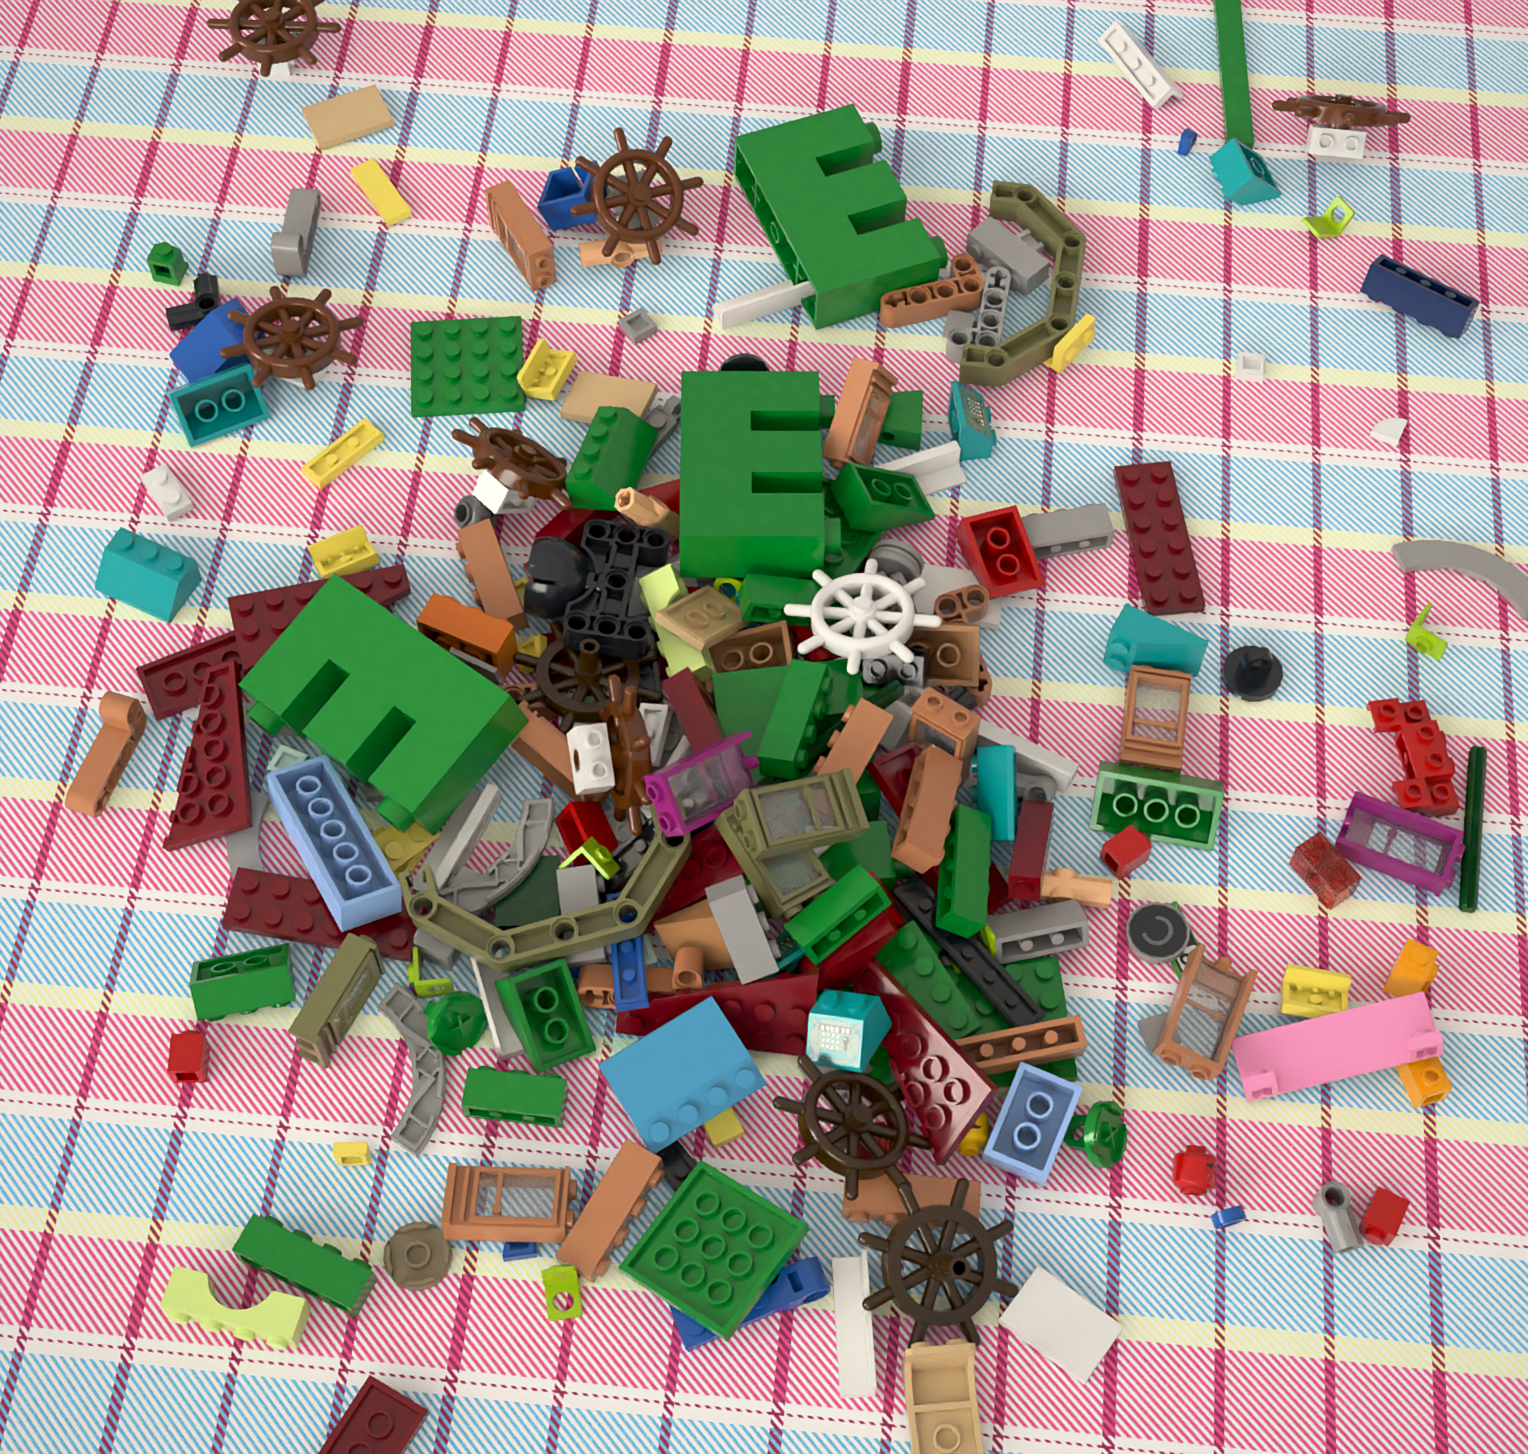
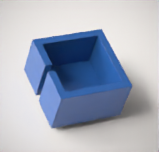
(564, 191)

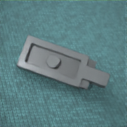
(664, 420)

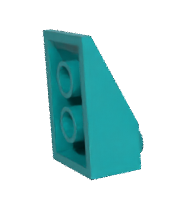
(1149, 641)

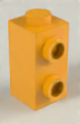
(1412, 970)
(1424, 1081)

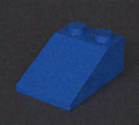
(200, 350)

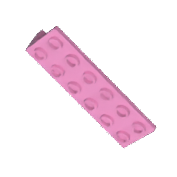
(1337, 1046)

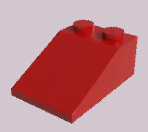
(999, 552)

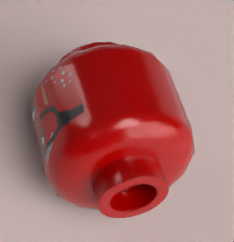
(1194, 1171)

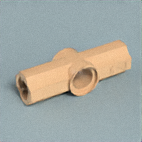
(623, 255)
(648, 511)
(1066, 885)

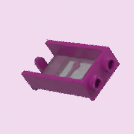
(701, 785)
(1400, 843)

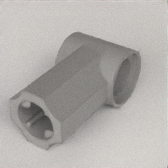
(1026, 786)
(1338, 1220)

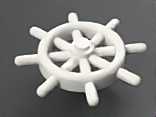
(862, 616)

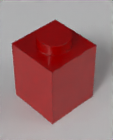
(1126, 851)
(188, 1057)
(1383, 1217)

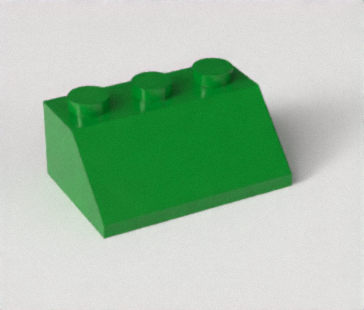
(242, 982)

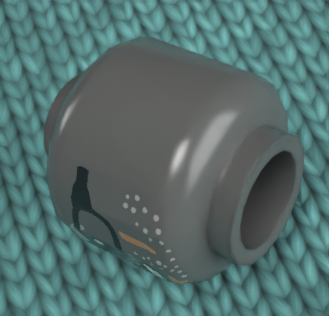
(471, 511)

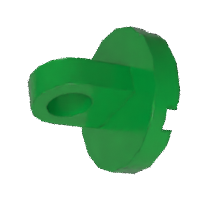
(455, 1022)
(1103, 1134)

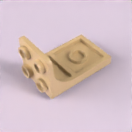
(942, 1398)

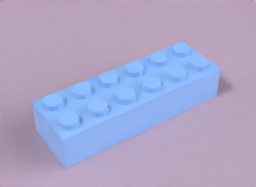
(334, 843)

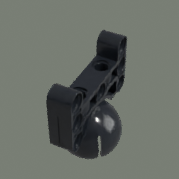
(573, 581)

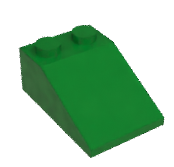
(879, 498)
(546, 1014)

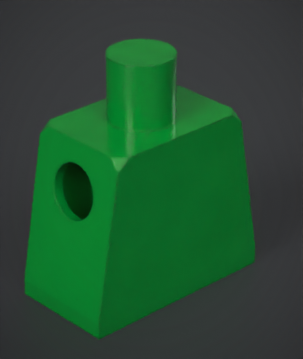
(903, 420)

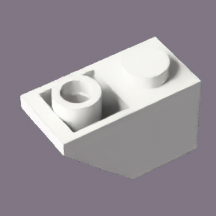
(898, 730)

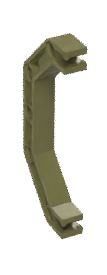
(1035, 343)
(539, 940)

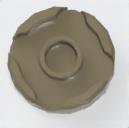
(417, 1256)

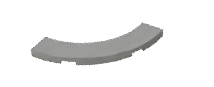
(1469, 562)
(244, 844)
(512, 865)
(427, 1070)

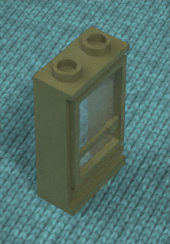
(800, 814)
(780, 881)
(337, 999)

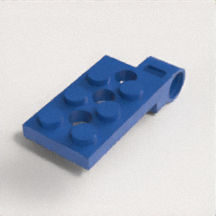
(795, 1286)

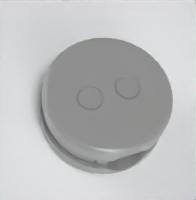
(896, 557)

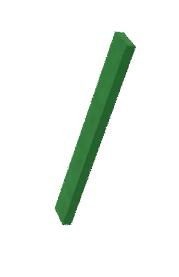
(1233, 71)

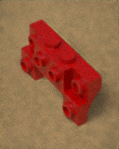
(1421, 755)

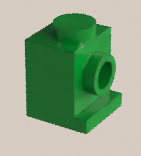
(164, 256)

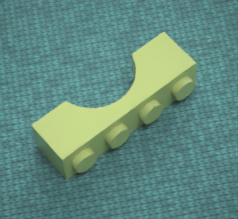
(659, 591)
(276, 1319)

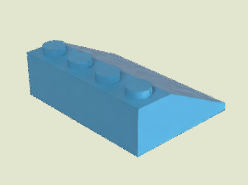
(682, 1075)

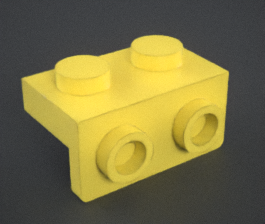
(1072, 344)
(545, 371)
(343, 553)
(401, 847)
(1313, 991)

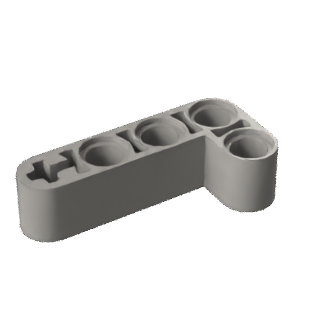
(294, 245)
(990, 318)

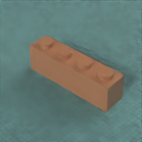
(490, 573)
(856, 741)
(927, 809)
(1029, 1044)
(881, 1202)
(611, 1210)

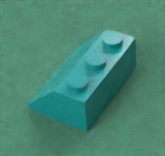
(218, 404)
(146, 575)
(997, 789)

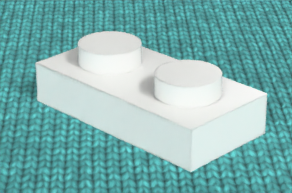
(166, 492)
(657, 722)

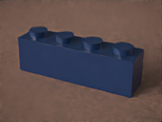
(1419, 297)

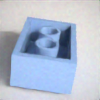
(1032, 1124)

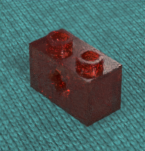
(1325, 870)

